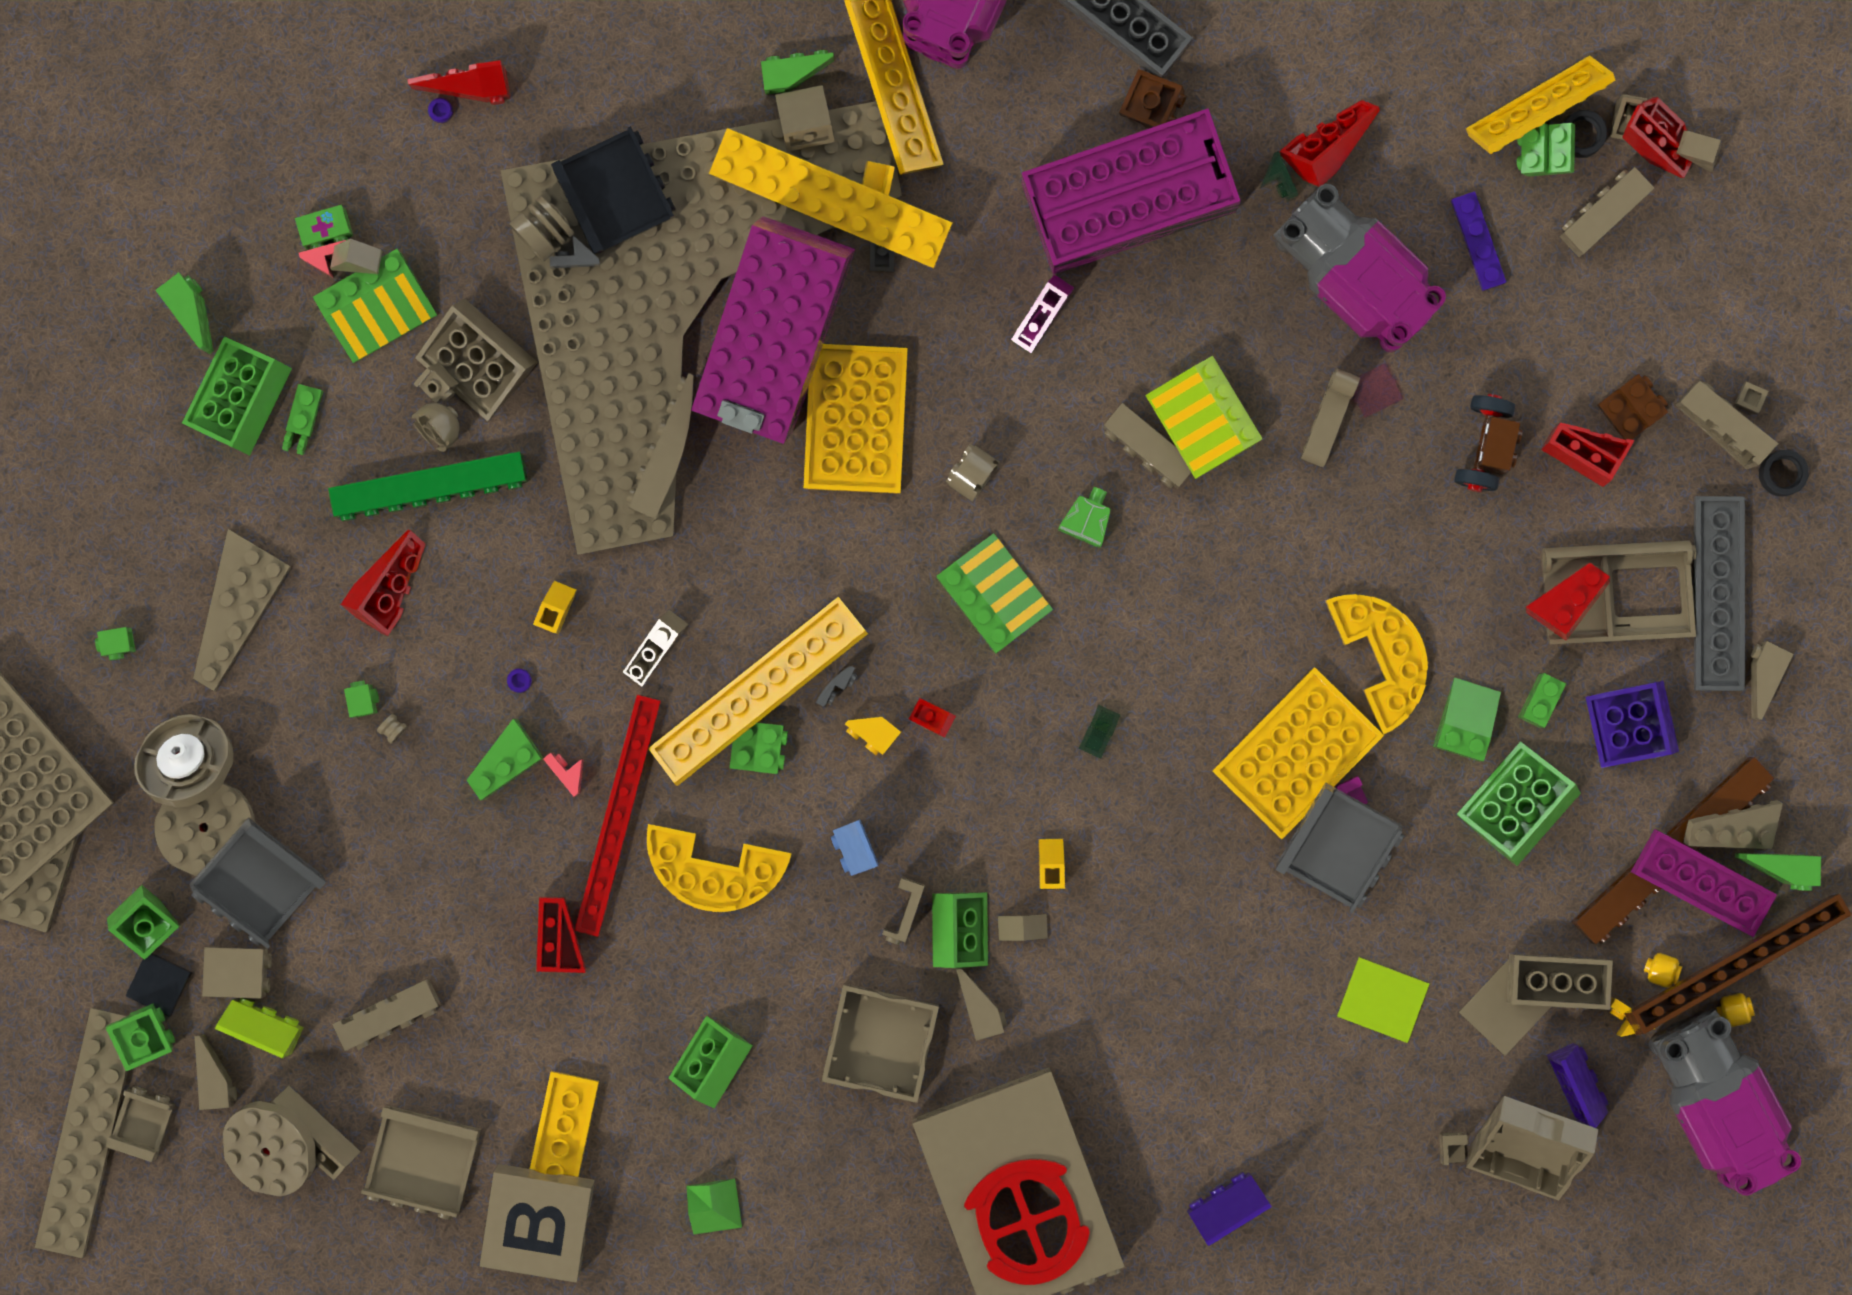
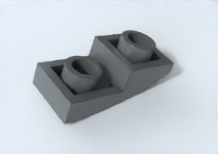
(842, 680)

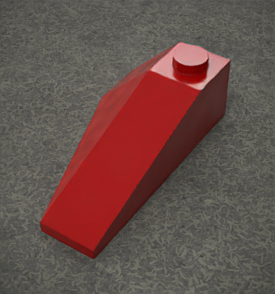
(481, 82)
(1324, 151)

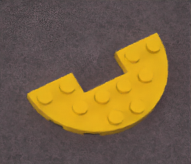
(1397, 651)
(708, 883)

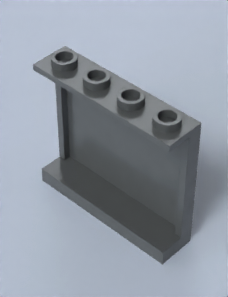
(1340, 846)
(255, 882)

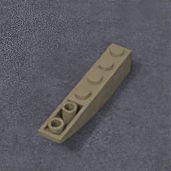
(664, 456)

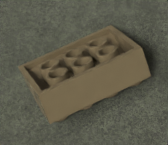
(477, 357)

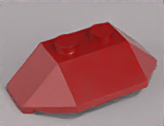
(1656, 136)

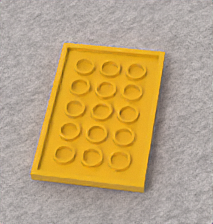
(856, 419)
(1295, 750)

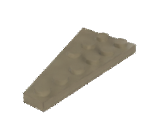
(241, 594)

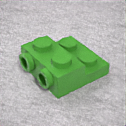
(1547, 150)
(759, 749)
(141, 1037)

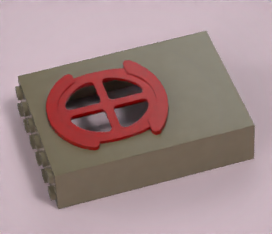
(996, 1144)

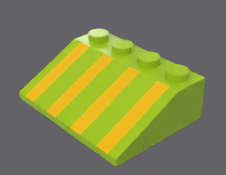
(1204, 417)

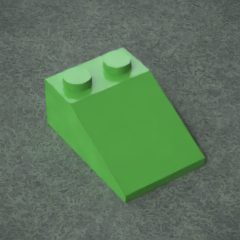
(188, 306)
(1467, 720)
(1796, 870)

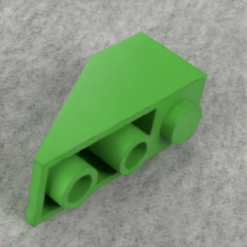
(788, 73)

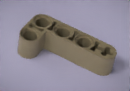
(1329, 417)

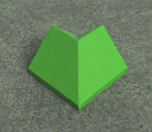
(713, 1206)

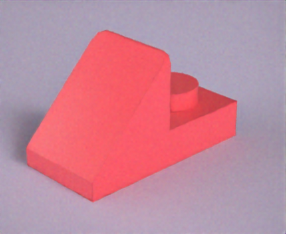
(320, 257)
(570, 778)

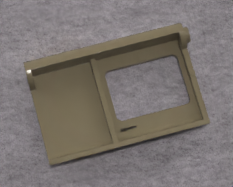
(1601, 622)

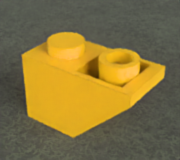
(555, 607)
(875, 731)
(1051, 864)

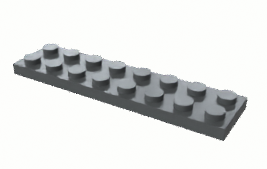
(1719, 593)

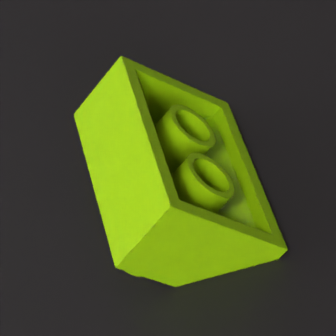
(260, 1027)

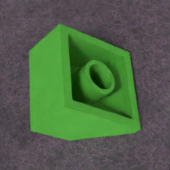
(142, 922)

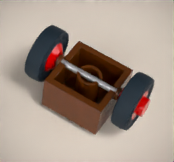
(1495, 445)

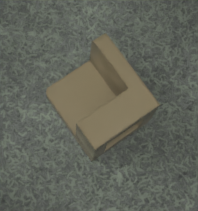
(1452, 1147)

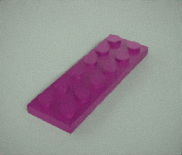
(1703, 883)

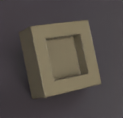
(1751, 398)

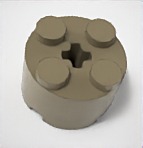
(972, 472)

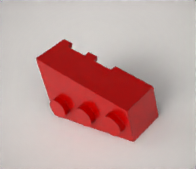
(1587, 452)
(1569, 601)
(557, 940)

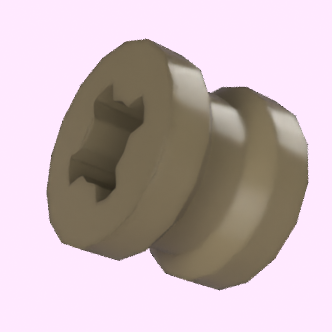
(392, 728)

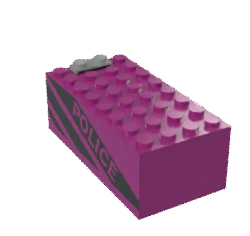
(1130, 191)
(772, 329)

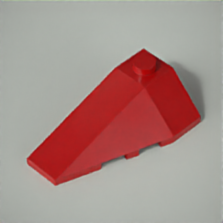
(380, 590)

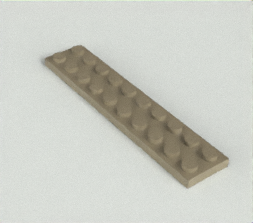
(82, 1143)

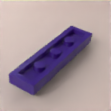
(1478, 241)

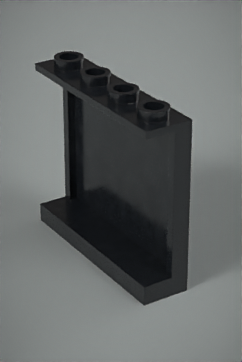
(614, 191)

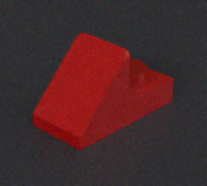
(932, 717)

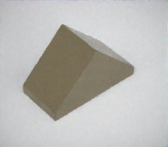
(1622, 113)
(1699, 149)
(356, 257)
(1022, 927)

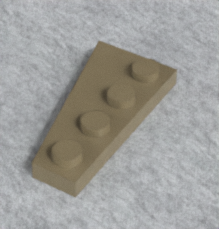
(1736, 829)

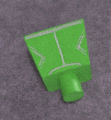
(1087, 518)

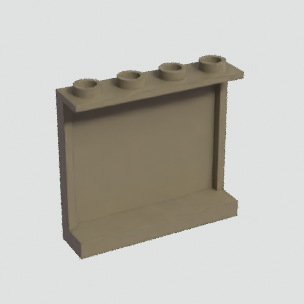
(421, 1162)

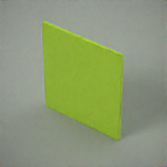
(1383, 1000)

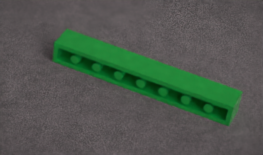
(428, 485)

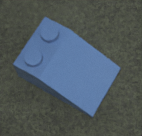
(854, 847)

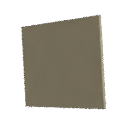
(1496, 1018)

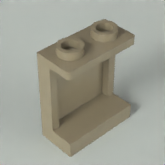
(804, 118)
(901, 935)
(236, 972)
(141, 1124)

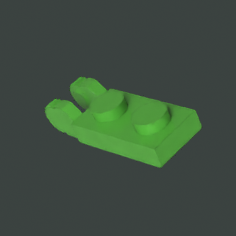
(302, 417)

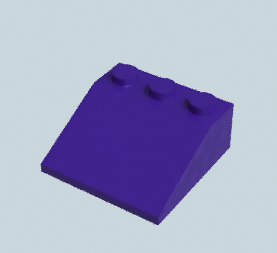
(1632, 724)
(1579, 1084)
(1228, 1207)

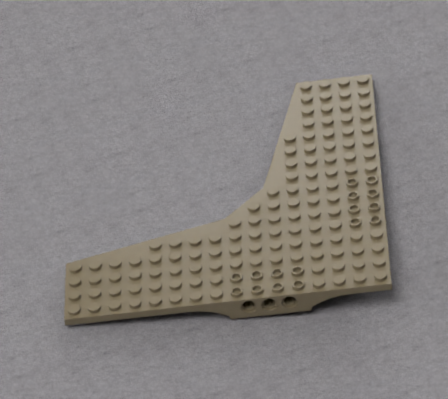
(617, 329)

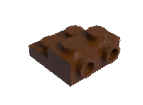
(1152, 100)
(1633, 407)

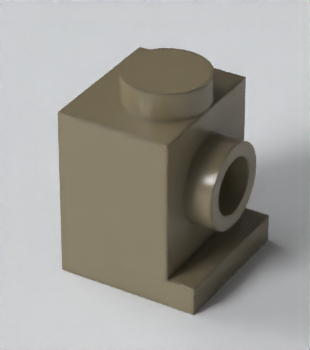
(437, 383)

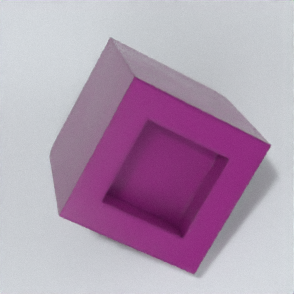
(1353, 788)

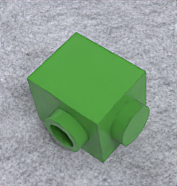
(115, 643)
(361, 699)

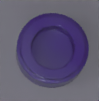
(440, 110)
(519, 680)

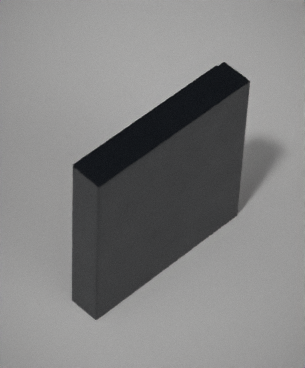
(158, 983)

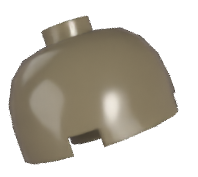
(437, 423)

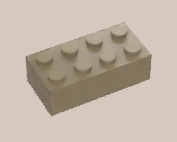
(1559, 981)

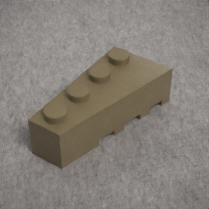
(1726, 425)
(387, 1014)

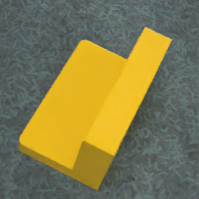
(878, 176)

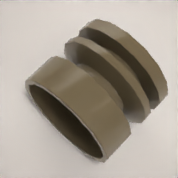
(542, 228)

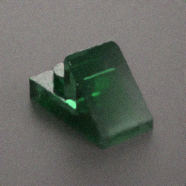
(1278, 172)
(1099, 731)

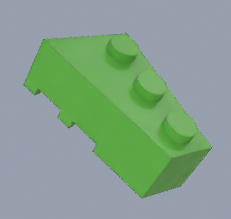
(505, 761)

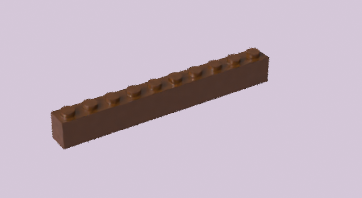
(1630, 890)
(1737, 964)

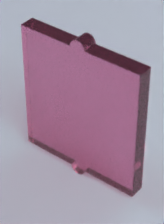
(1376, 391)

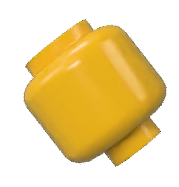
(1663, 970)
(1736, 1009)

